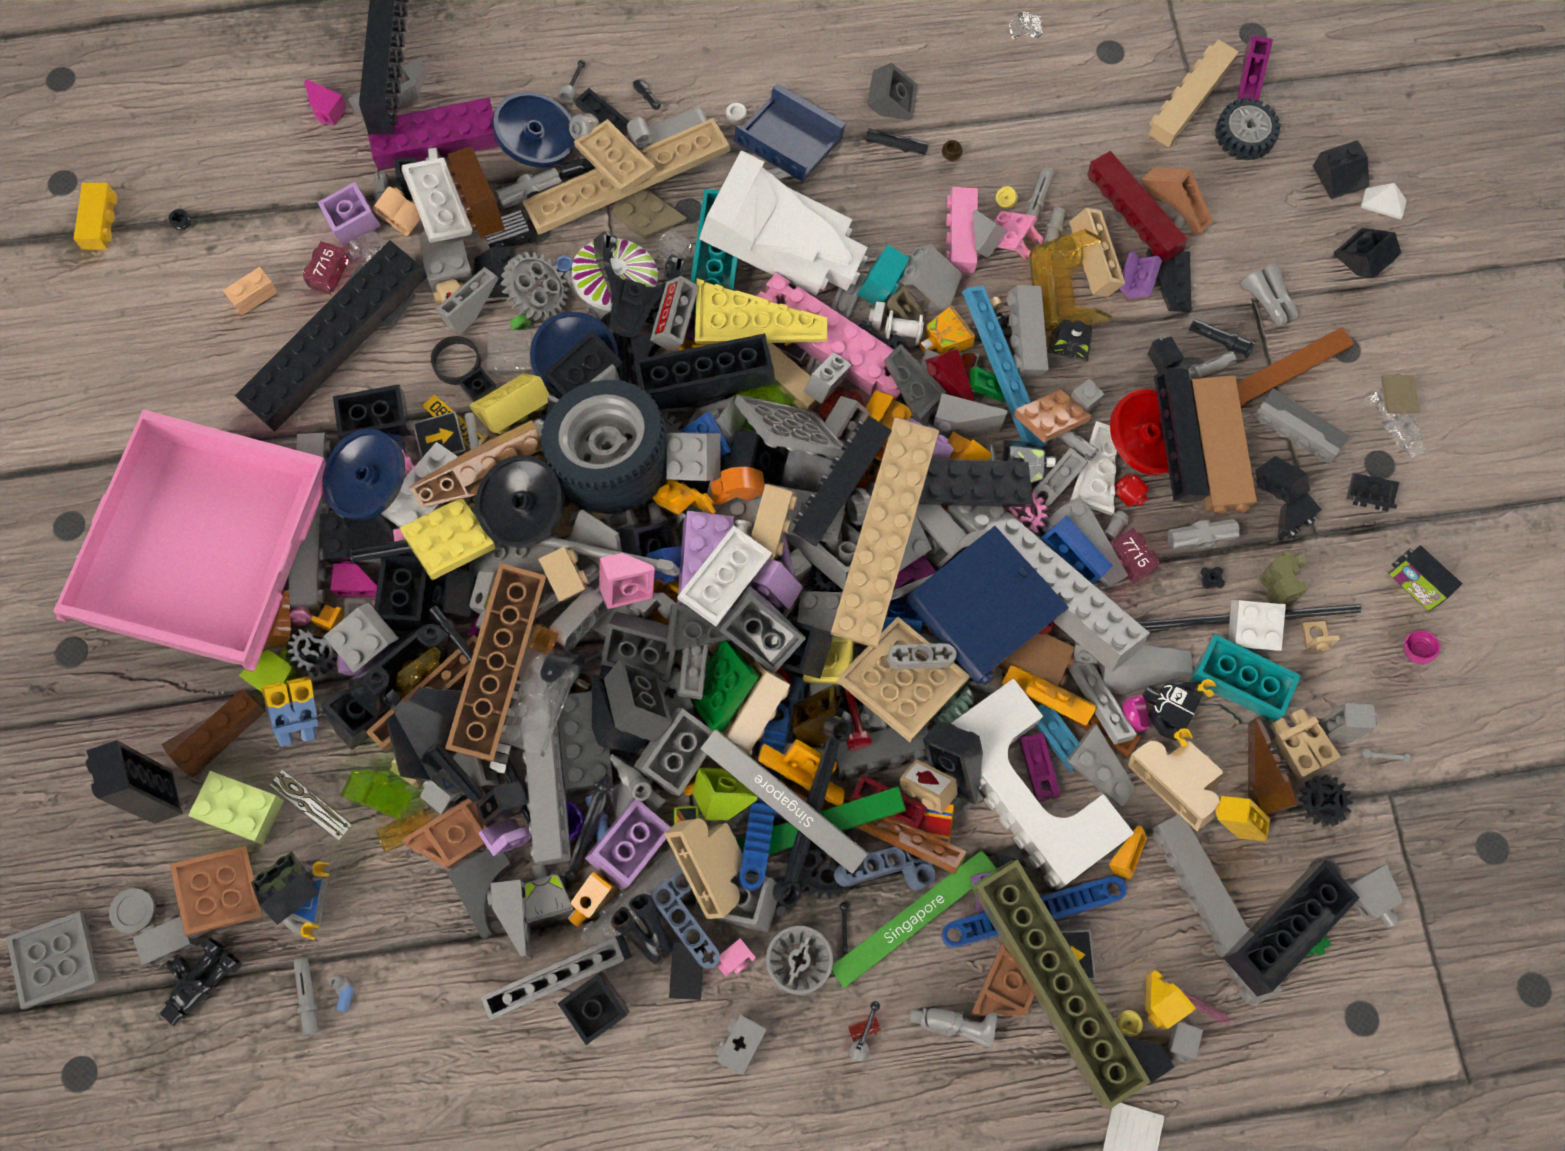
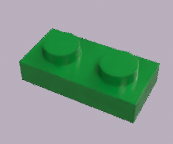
(985, 383)

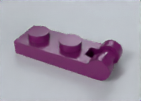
(1039, 766)

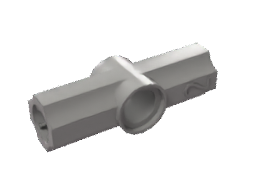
(528, 186)
(1203, 534)

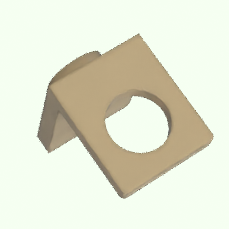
(1320, 643)

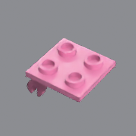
(1017, 227)

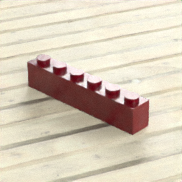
(1136, 206)

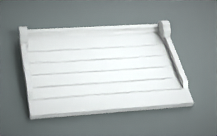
(1133, 1129)

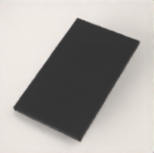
(685, 973)

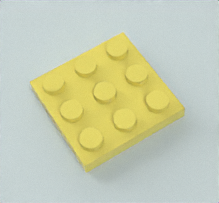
(447, 538)

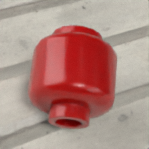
(1131, 490)

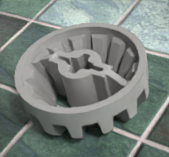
(808, 939)

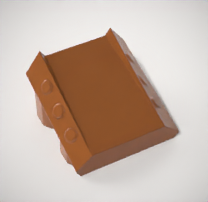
(281, 627)

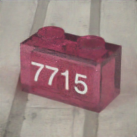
(325, 267)
(1135, 555)

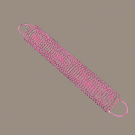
(1203, 1011)

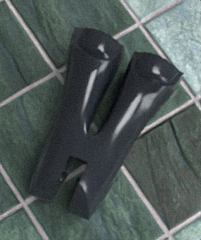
(645, 909)

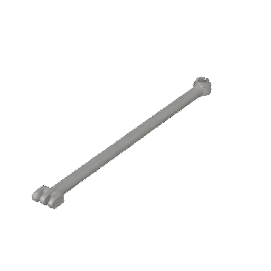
(665, 566)

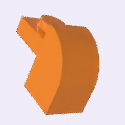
(737, 482)

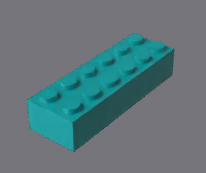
(710, 262)

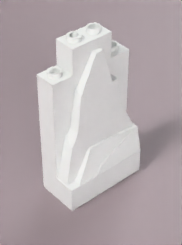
(782, 230)

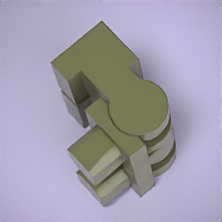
(1282, 581)

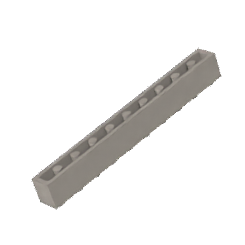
(546, 793)

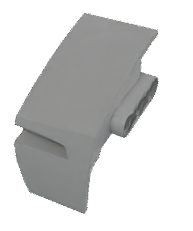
(581, 612)

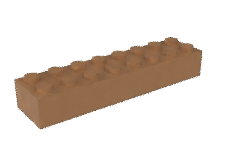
(495, 662)

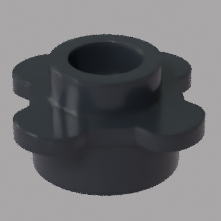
(1206, 579)

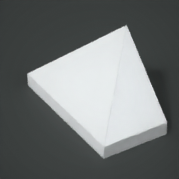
(1384, 200)

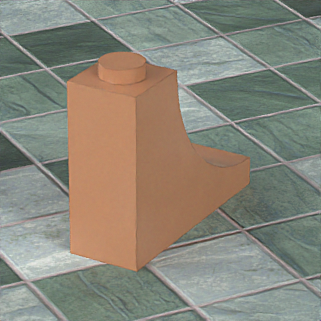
(1180, 191)

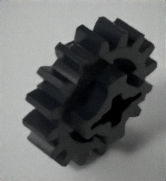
(311, 652)
(1335, 805)

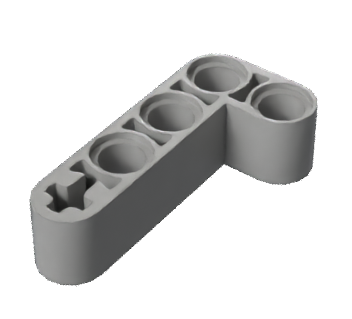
(642, 135)

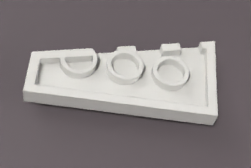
(1097, 478)

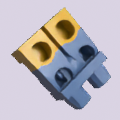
(294, 717)

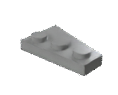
(1100, 766)

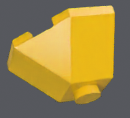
(1165, 1002)

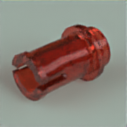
(857, 1029)

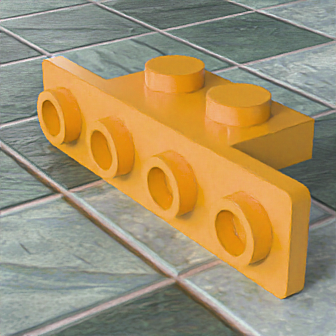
(678, 497)
(1051, 695)
(800, 766)

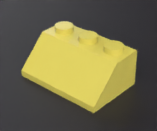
(511, 403)

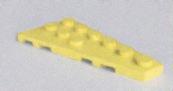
(735, 315)

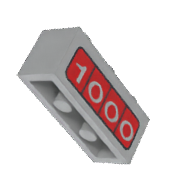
(674, 313)

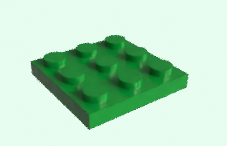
(725, 686)

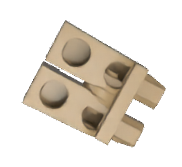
(1304, 745)

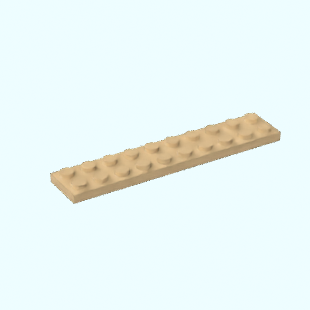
(594, 191)
(885, 533)

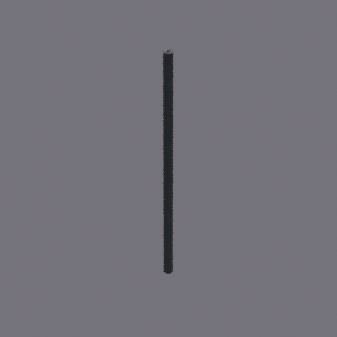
(1223, 619)

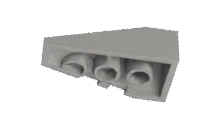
(1086, 521)
(1147, 668)

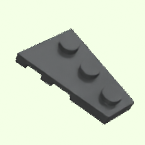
(914, 382)

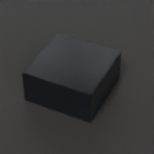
(477, 384)

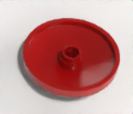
(1138, 432)

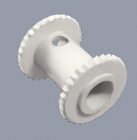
(904, 327)

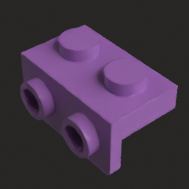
(1139, 275)

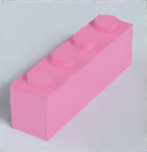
(961, 232)

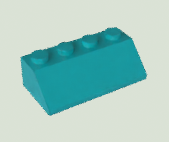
(1246, 678)

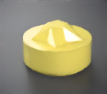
(1006, 197)
(1129, 1023)

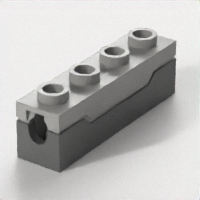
(1301, 426)

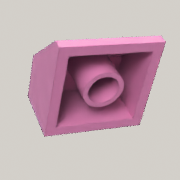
(625, 580)

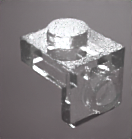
(1025, 24)

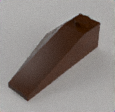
(1266, 784)

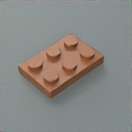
(1052, 415)

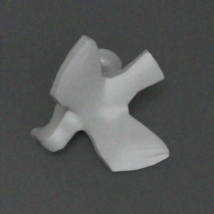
(632, 785)

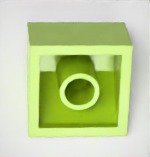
(720, 794)

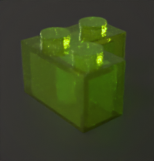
(374, 792)

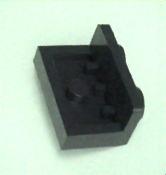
(1372, 490)

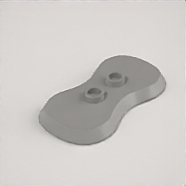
(521, 558)

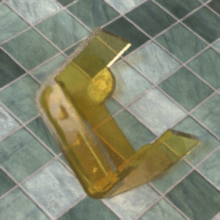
(1051, 270)

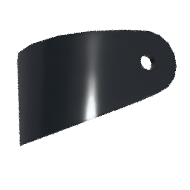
(557, 662)

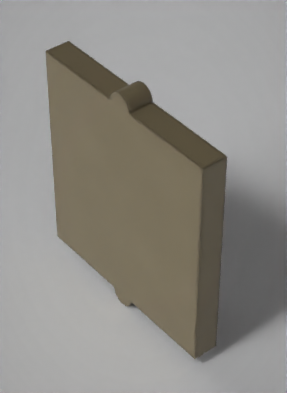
(1400, 394)

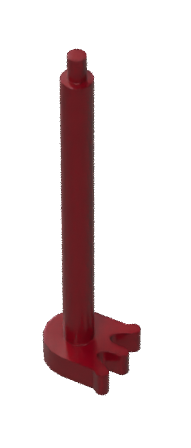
(860, 738)

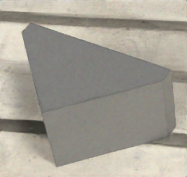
(986, 233)

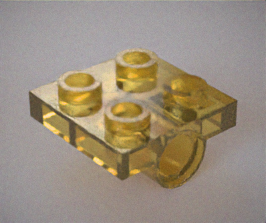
(416, 671)

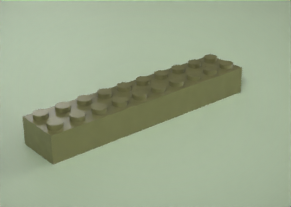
(1060, 984)

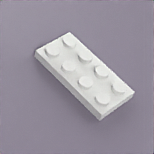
(436, 200)
(405, 507)
(724, 576)

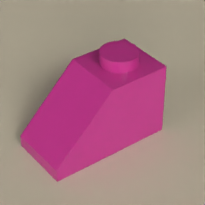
(325, 103)
(351, 581)

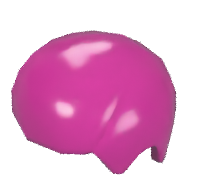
(1421, 647)
(1136, 713)

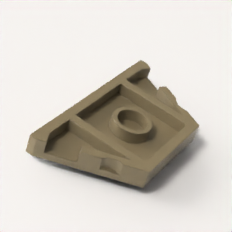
(646, 214)

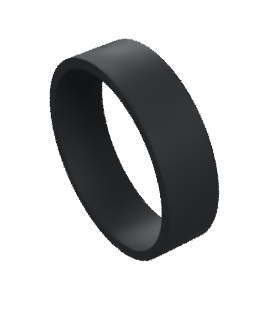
(445, 343)

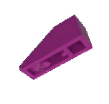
(1254, 67)

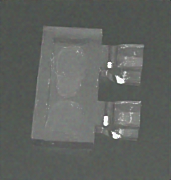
(367, 243)

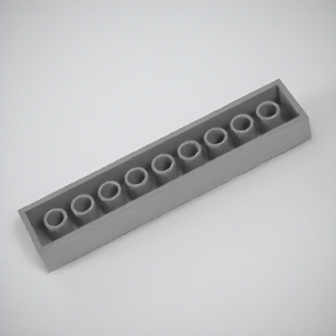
(1091, 617)

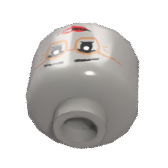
(582, 125)

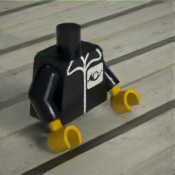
(1175, 706)

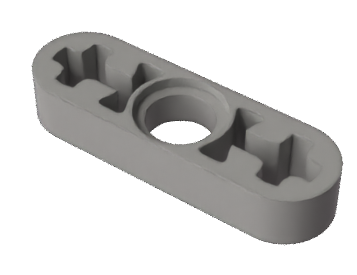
(914, 663)

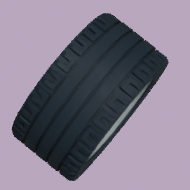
(593, 447)

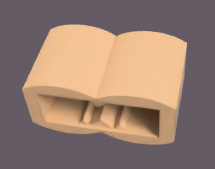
(397, 210)

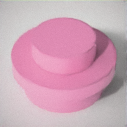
(300, 616)

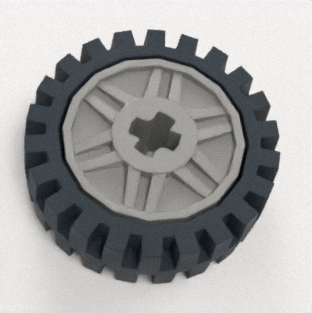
(1247, 129)

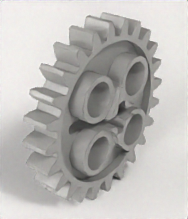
(547, 298)

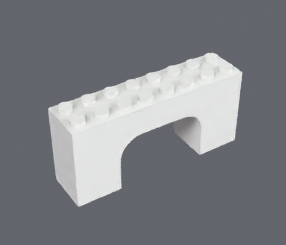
(1055, 844)

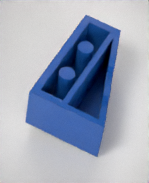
(1076, 549)

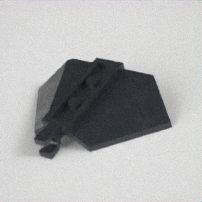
(418, 725)

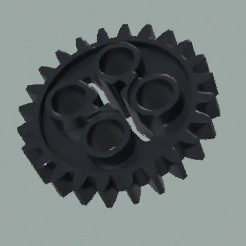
(815, 883)

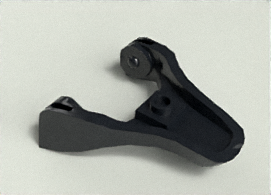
(628, 298)

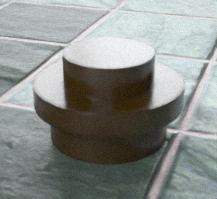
(952, 150)

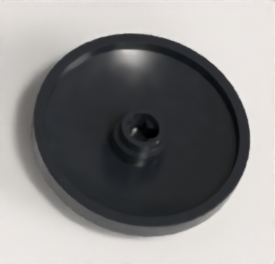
(520, 501)

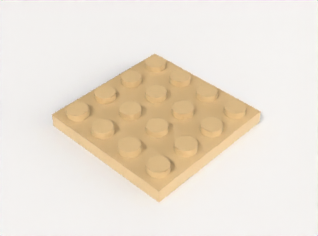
(901, 696)

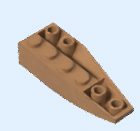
(464, 474)

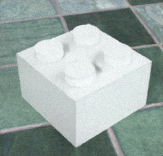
(1256, 624)

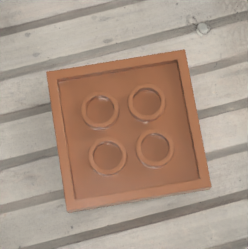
(215, 891)

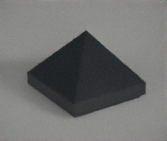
(1009, 854)

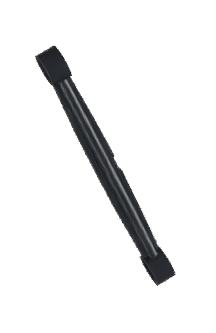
(815, 800)

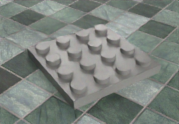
(790, 427)

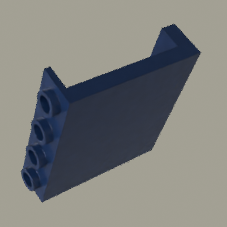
(790, 133)

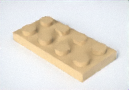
(615, 157)

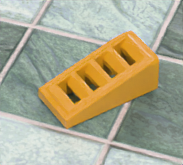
(1128, 855)

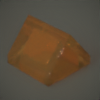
(543, 640)

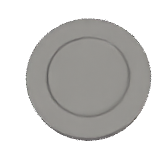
(132, 910)

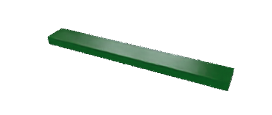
(843, 817)

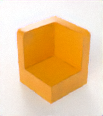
(328, 618)

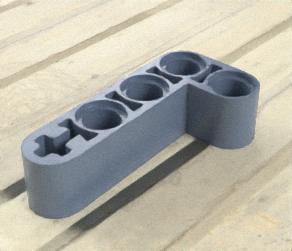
(882, 867)
(688, 923)

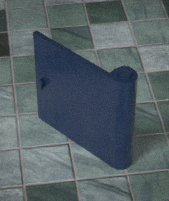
(986, 604)

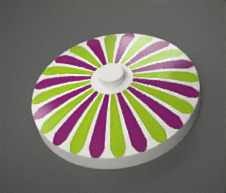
(627, 262)

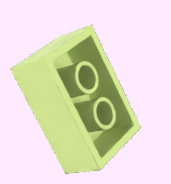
(236, 807)

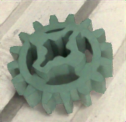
(955, 706)

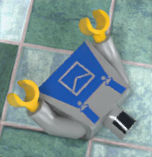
(309, 915)

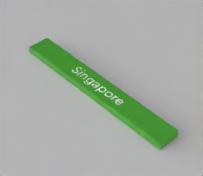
(910, 920)

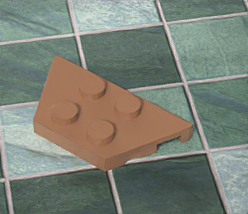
(450, 835)
(1004, 989)

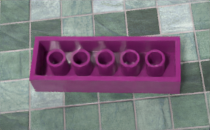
(443, 128)

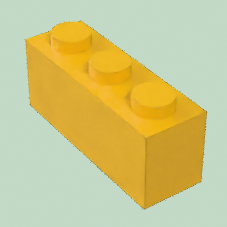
(95, 216)
(1243, 818)

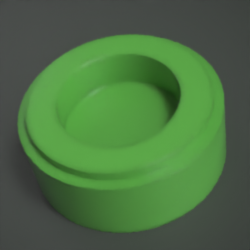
(521, 322)

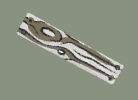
(310, 804)

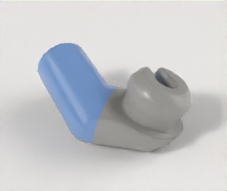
(344, 990)

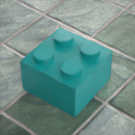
(884, 276)

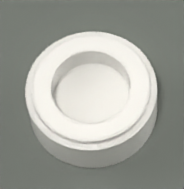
(736, 113)

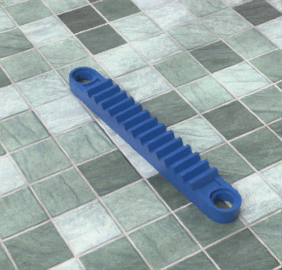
(761, 814)
(1059, 904)

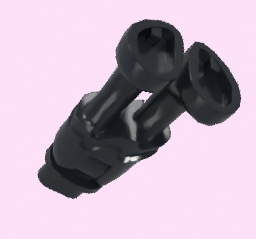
(190, 991)

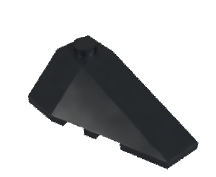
(350, 718)

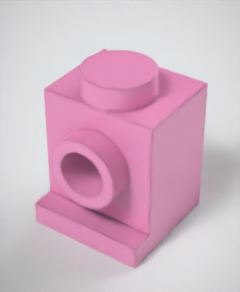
(735, 958)

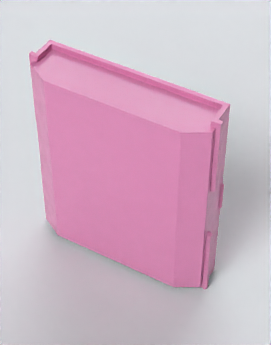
(194, 540)

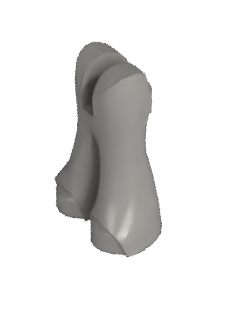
(1271, 292)

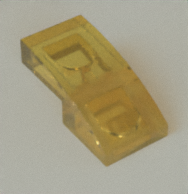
(393, 833)

